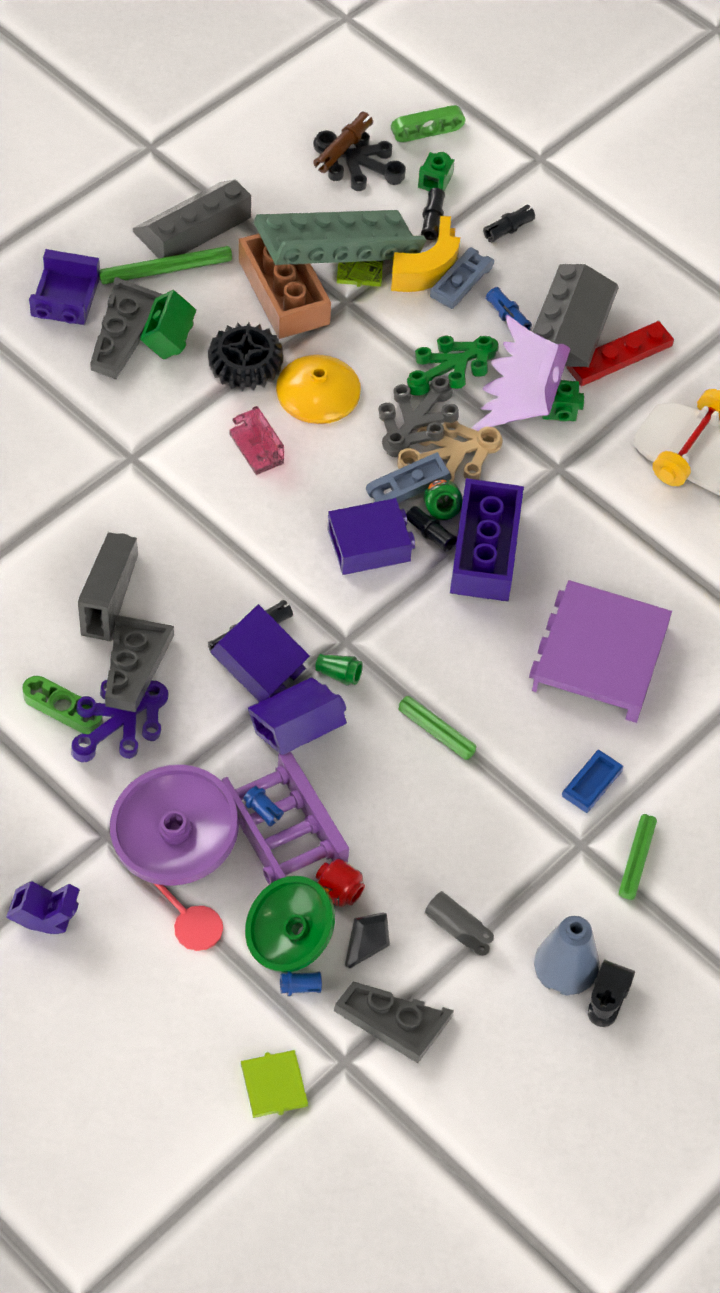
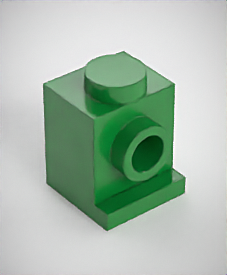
(436, 166)

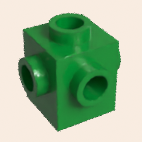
(566, 402)

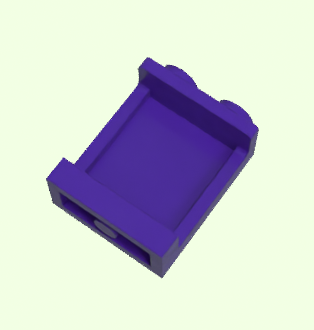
(65, 287)

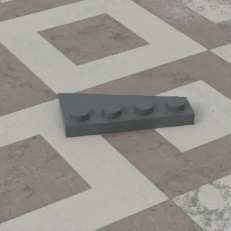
(121, 327)
(134, 660)

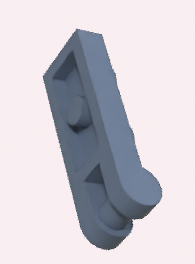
(461, 277)
(409, 480)

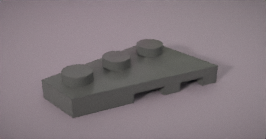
(395, 1021)

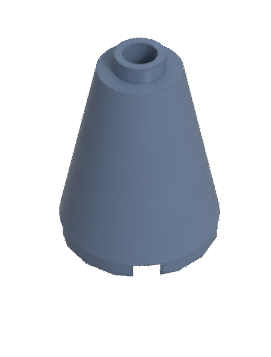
(568, 957)

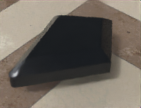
(367, 938)

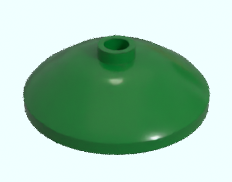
(278, 916)

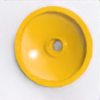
(318, 389)

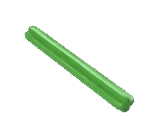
(166, 264)

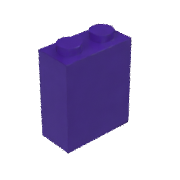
(370, 536)
(260, 654)
(298, 715)

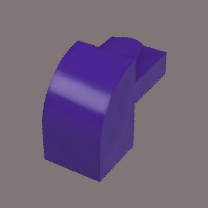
(43, 909)

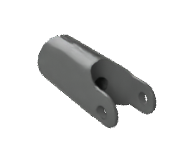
(459, 923)

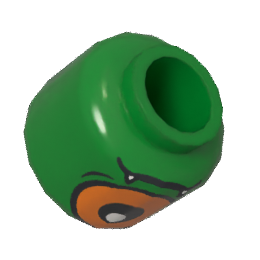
(447, 507)

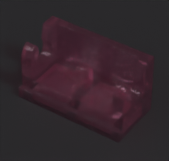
(257, 441)

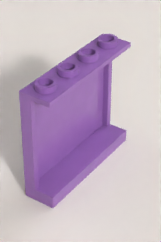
(601, 646)

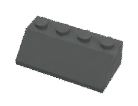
(196, 219)
(576, 311)

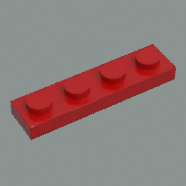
(624, 352)

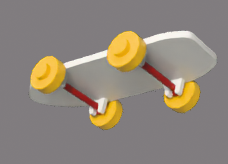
(684, 442)

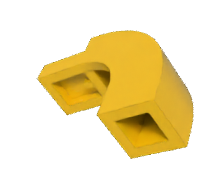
(425, 269)

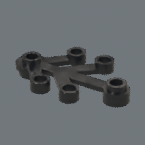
(393, 171)

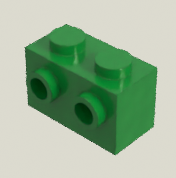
(168, 324)

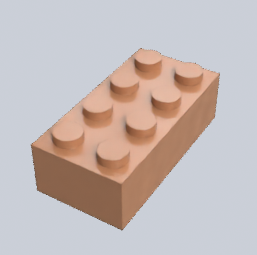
(287, 293)

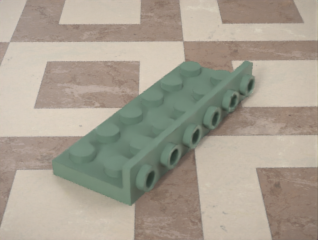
(336, 236)

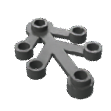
(400, 439)

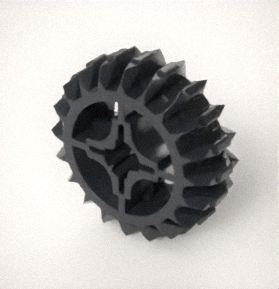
(262, 356)

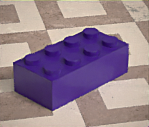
(487, 540)

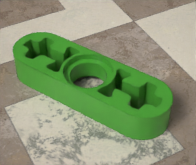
(444, 121)
(55, 693)

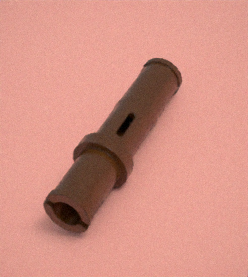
(349, 135)

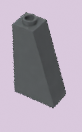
(107, 586)

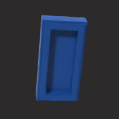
(592, 781)

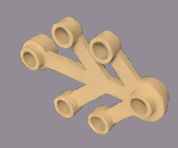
(483, 442)

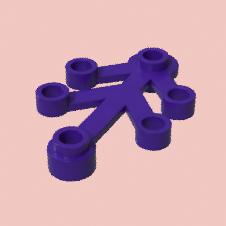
(119, 718)

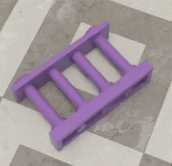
(316, 821)

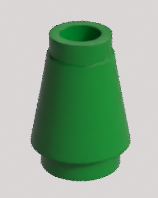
(340, 668)

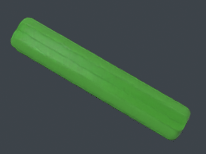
(437, 727)
(637, 857)

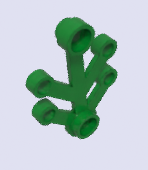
(482, 349)

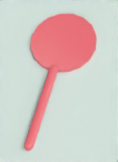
(196, 926)

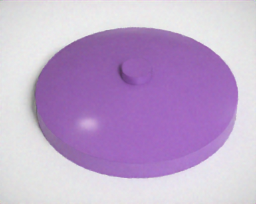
(174, 825)

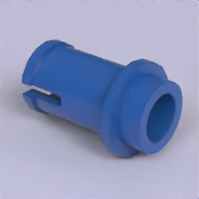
(262, 805)
(300, 982)

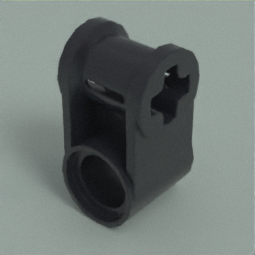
(609, 990)

